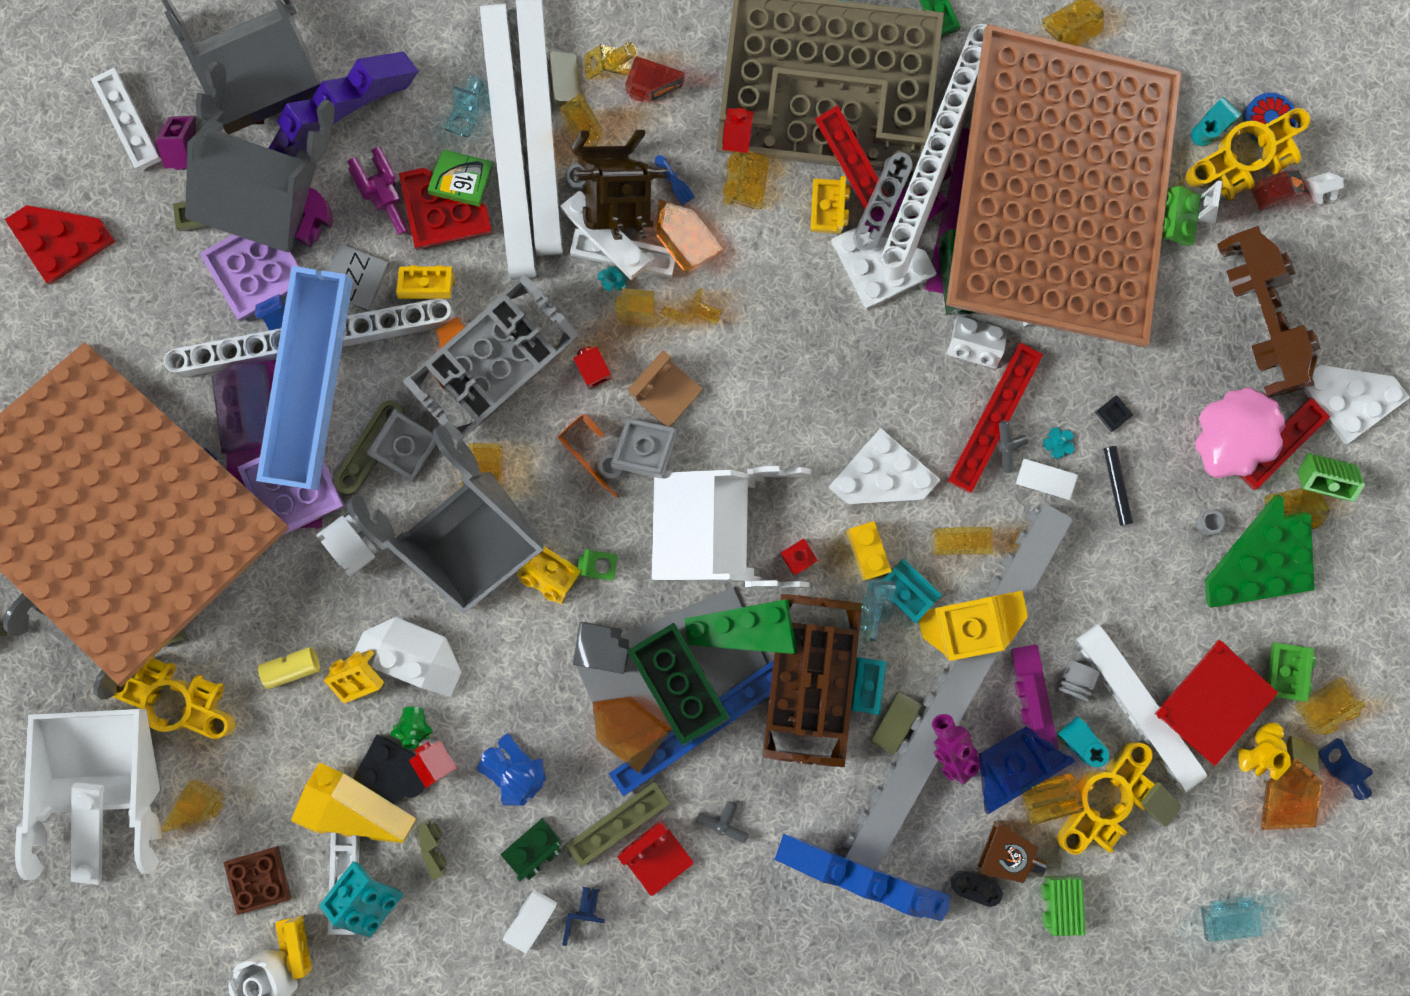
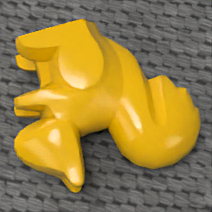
(1268, 754)

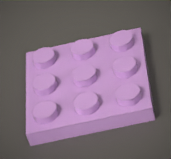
(248, 272)
(293, 504)

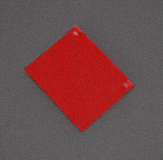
(1216, 702)

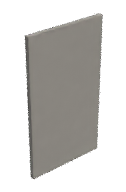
(722, 666)

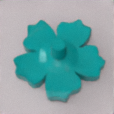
(612, 278)
(1059, 442)

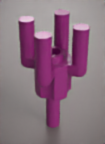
(379, 187)

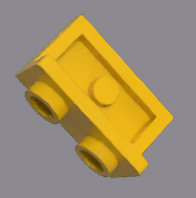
(828, 205)

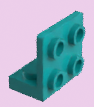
(359, 901)

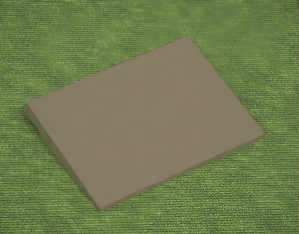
(811, 55)

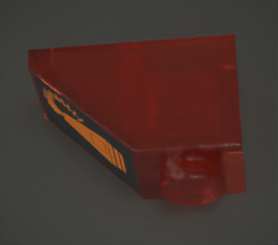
(652, 80)
(1279, 189)

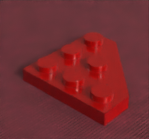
(439, 219)
(58, 239)

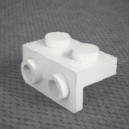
(977, 342)

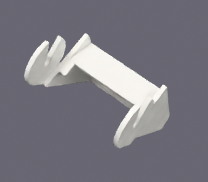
(704, 525)
(89, 749)

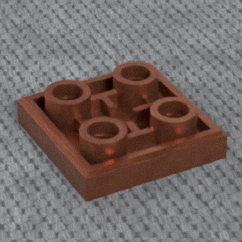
(257, 880)

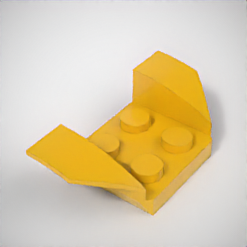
(975, 625)

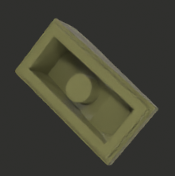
(1161, 804)

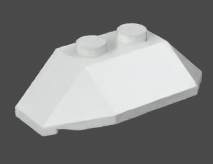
(412, 655)

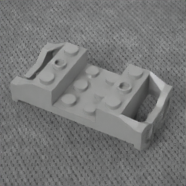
(491, 358)

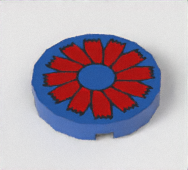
(1267, 108)

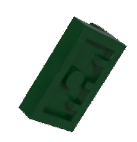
(532, 849)

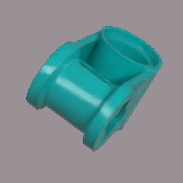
(1216, 121)
(1081, 740)

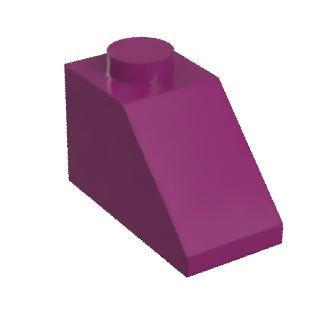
(174, 141)

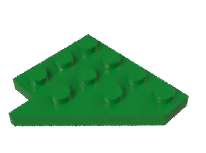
(1266, 560)

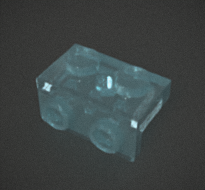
(876, 607)
(1232, 920)

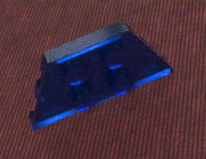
(1017, 766)

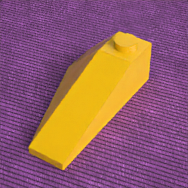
(346, 807)

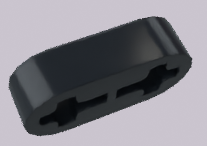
(974, 894)

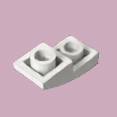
(1047, 479)
(529, 921)

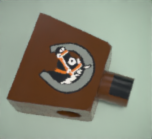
(1009, 856)

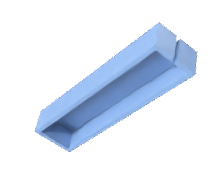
(304, 378)

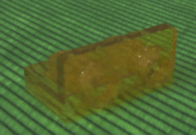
(1329, 707)

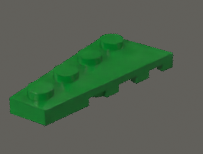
(753, 628)

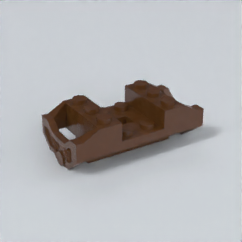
(811, 710)

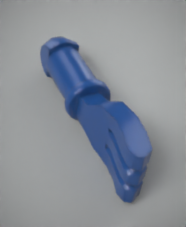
(679, 187)

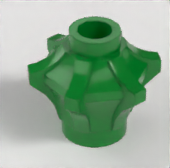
(412, 727)

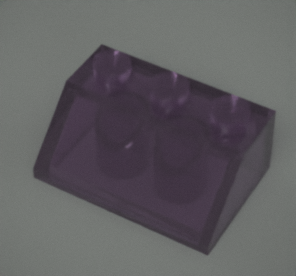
(241, 406)

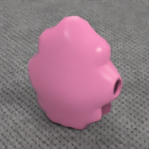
(1239, 433)

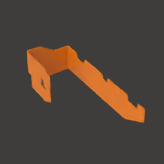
(600, 433)

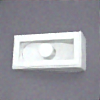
(1209, 204)

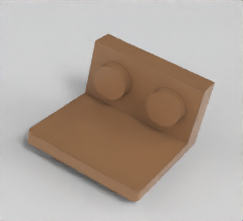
(664, 390)

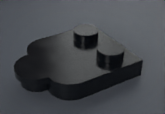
(388, 771)

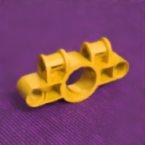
(1273, 137)
(200, 696)
(1133, 787)

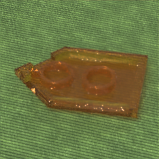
(686, 235)
(628, 730)
(1292, 799)

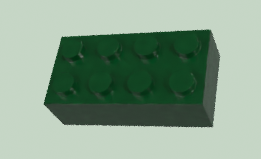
(679, 685)

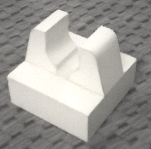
(1322, 184)

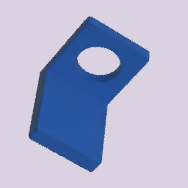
(271, 312)

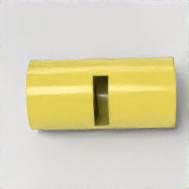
(288, 669)

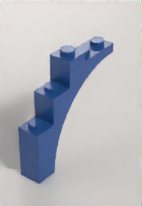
(862, 880)

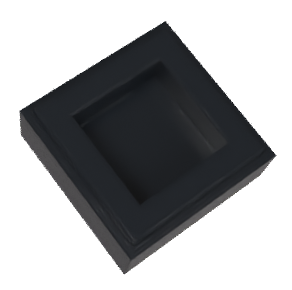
(1113, 413)

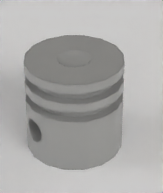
(1078, 681)

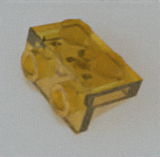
(1075, 22)
(746, 180)
(1304, 501)

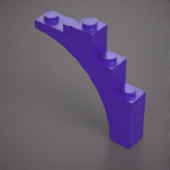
(366, 81)

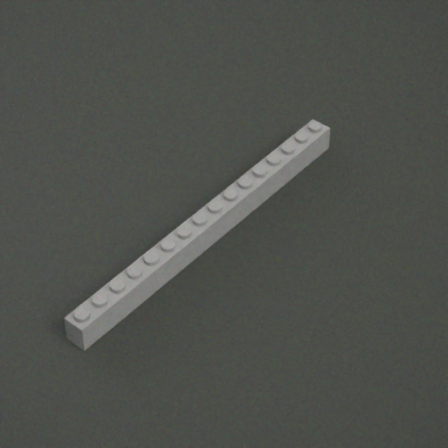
(952, 697)

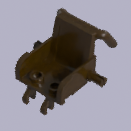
(615, 185)

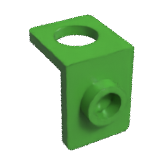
(587, 564)

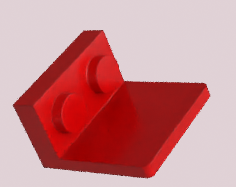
(655, 857)

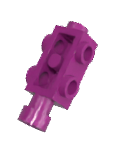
(954, 749)

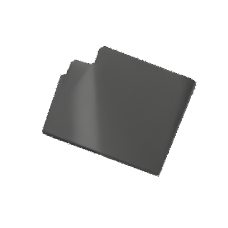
(601, 648)

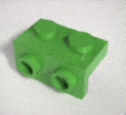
(1181, 215)
(1291, 671)

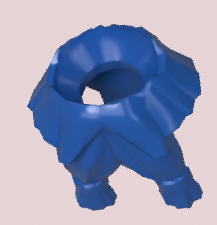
(516, 777)

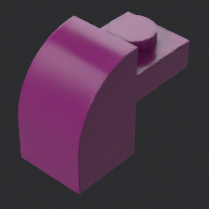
(315, 213)

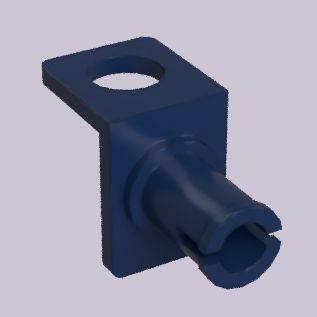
(1347, 769)
(586, 911)

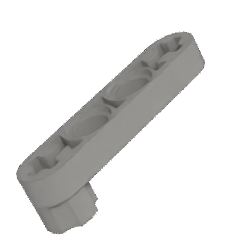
(885, 203)

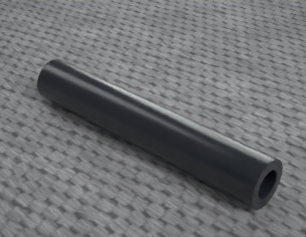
(1118, 485)

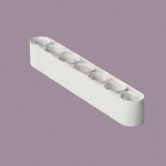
(1141, 707)

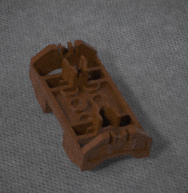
(1263, 272)

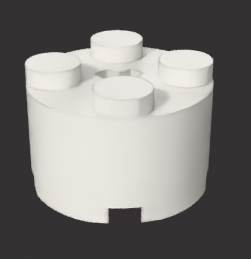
(346, 545)
(263, 976)

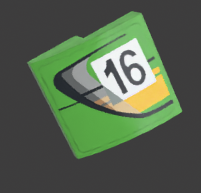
(460, 177)

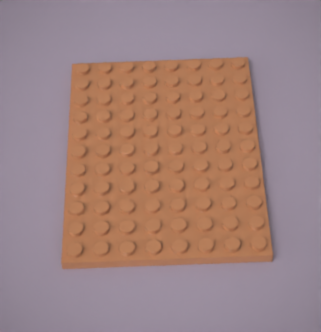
(1064, 187)
(117, 514)

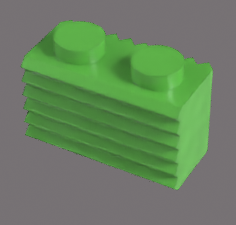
(1330, 477)
(1064, 905)

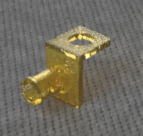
(610, 59)
(697, 309)

